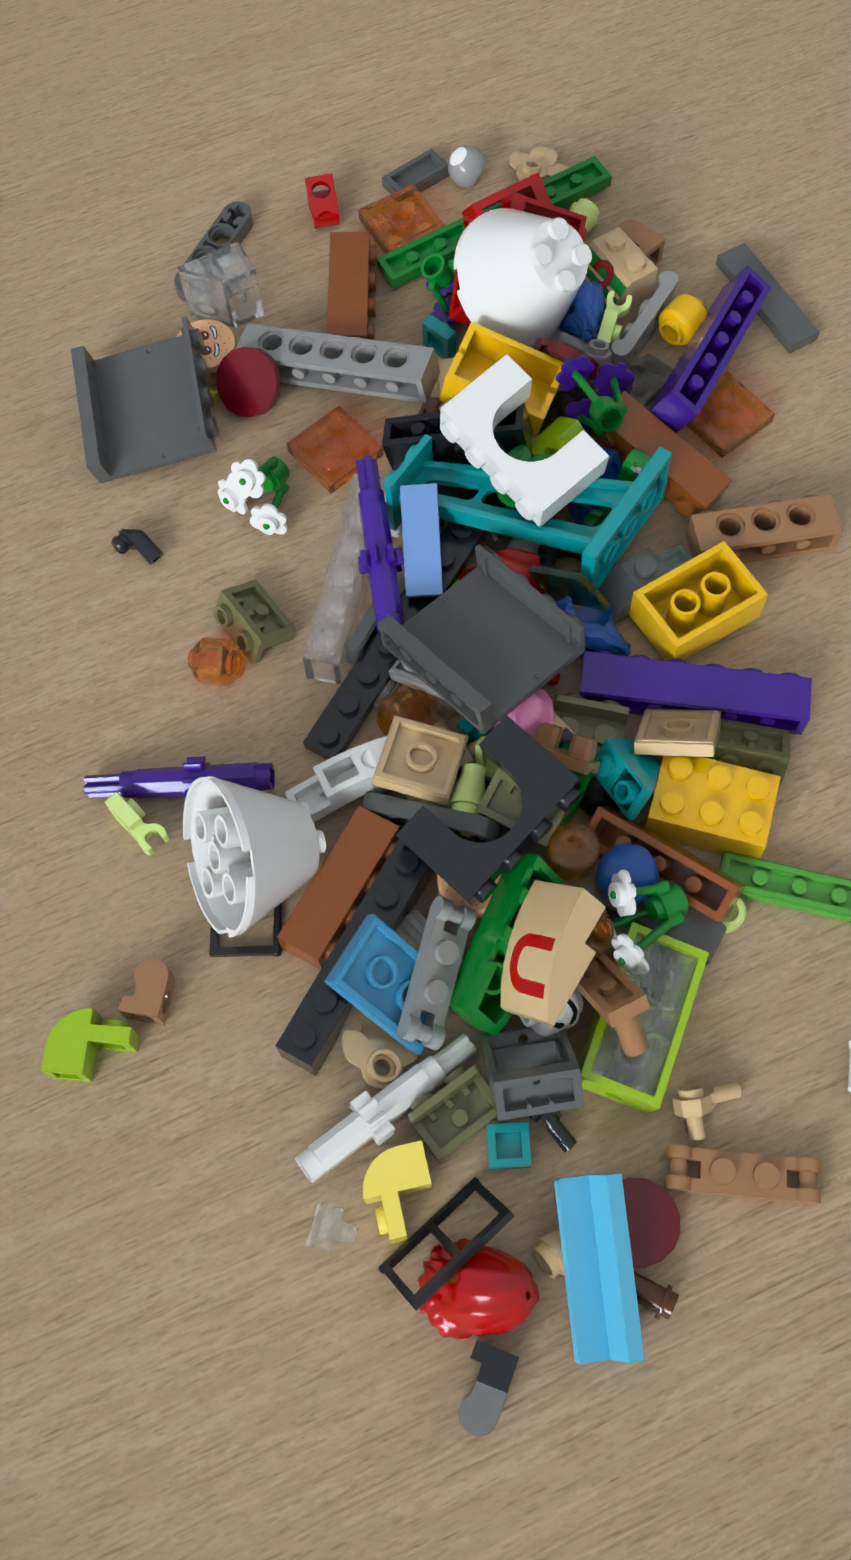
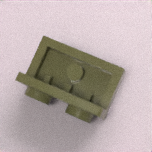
(454, 1112)

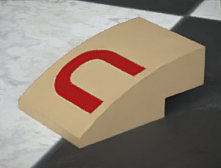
(548, 950)

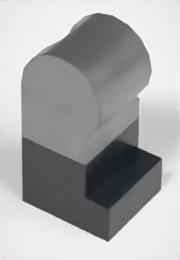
(483, 1407)

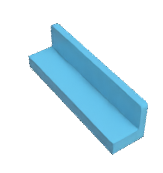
(598, 1269)

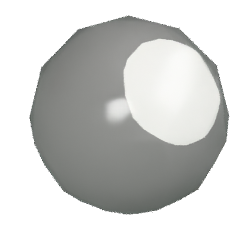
(466, 165)

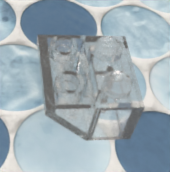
(222, 287)

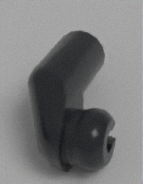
(136, 540)

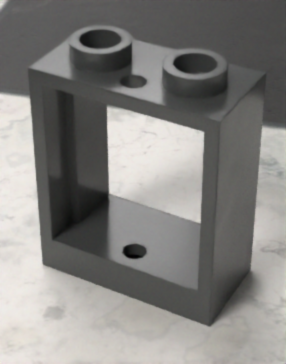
(517, 1065)

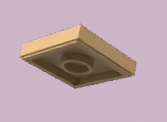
(678, 732)
(420, 760)

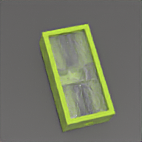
(670, 990)

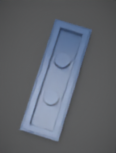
(421, 540)

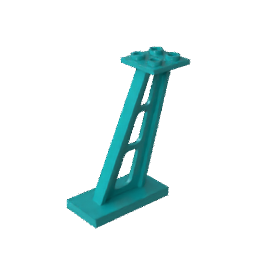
(600, 545)

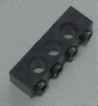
(406, 431)

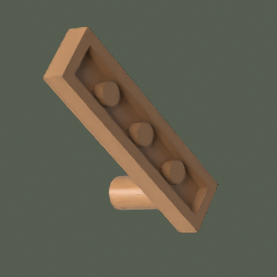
(617, 1002)

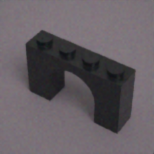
(475, 866)

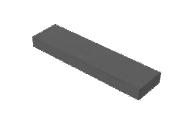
(778, 309)

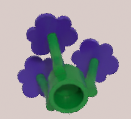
(440, 281)
(604, 411)

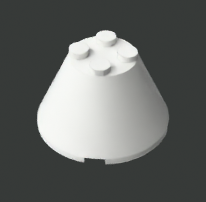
(519, 272)
(246, 851)

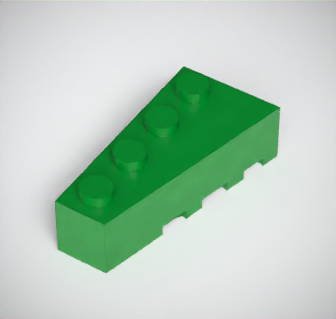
(479, 979)

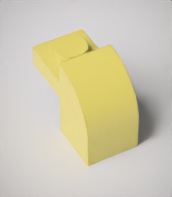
(391, 1175)

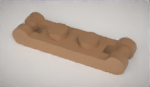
(743, 1175)

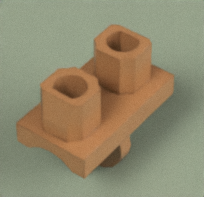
(581, 751)

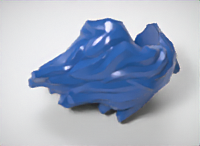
(585, 312)
(599, 628)

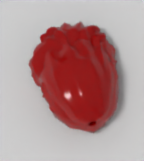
(483, 1297)

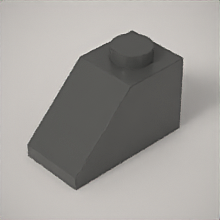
(629, 577)

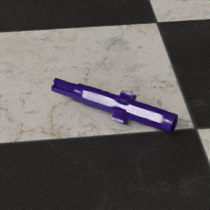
(379, 557)
(177, 780)

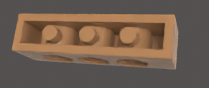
(817, 528)

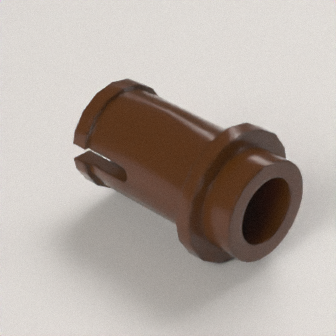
(655, 1297)

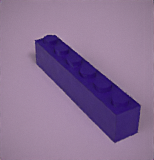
(710, 350)
(740, 695)

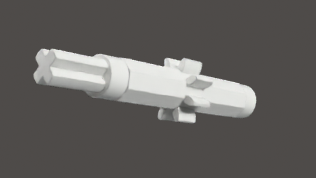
(374, 1115)

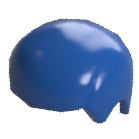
(634, 859)

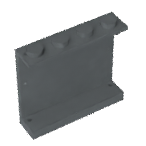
(145, 406)
(486, 641)

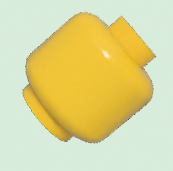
(681, 319)

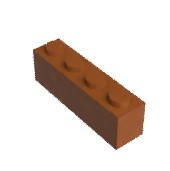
(351, 285)
(692, 479)
(703, 884)
(338, 887)

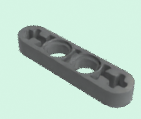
(221, 227)
(463, 824)

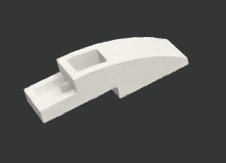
(340, 780)

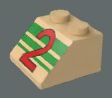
(621, 268)

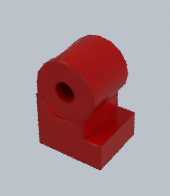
(322, 203)

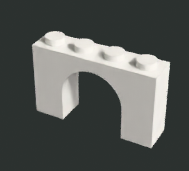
(535, 487)

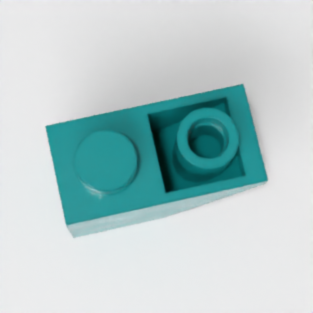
(627, 776)

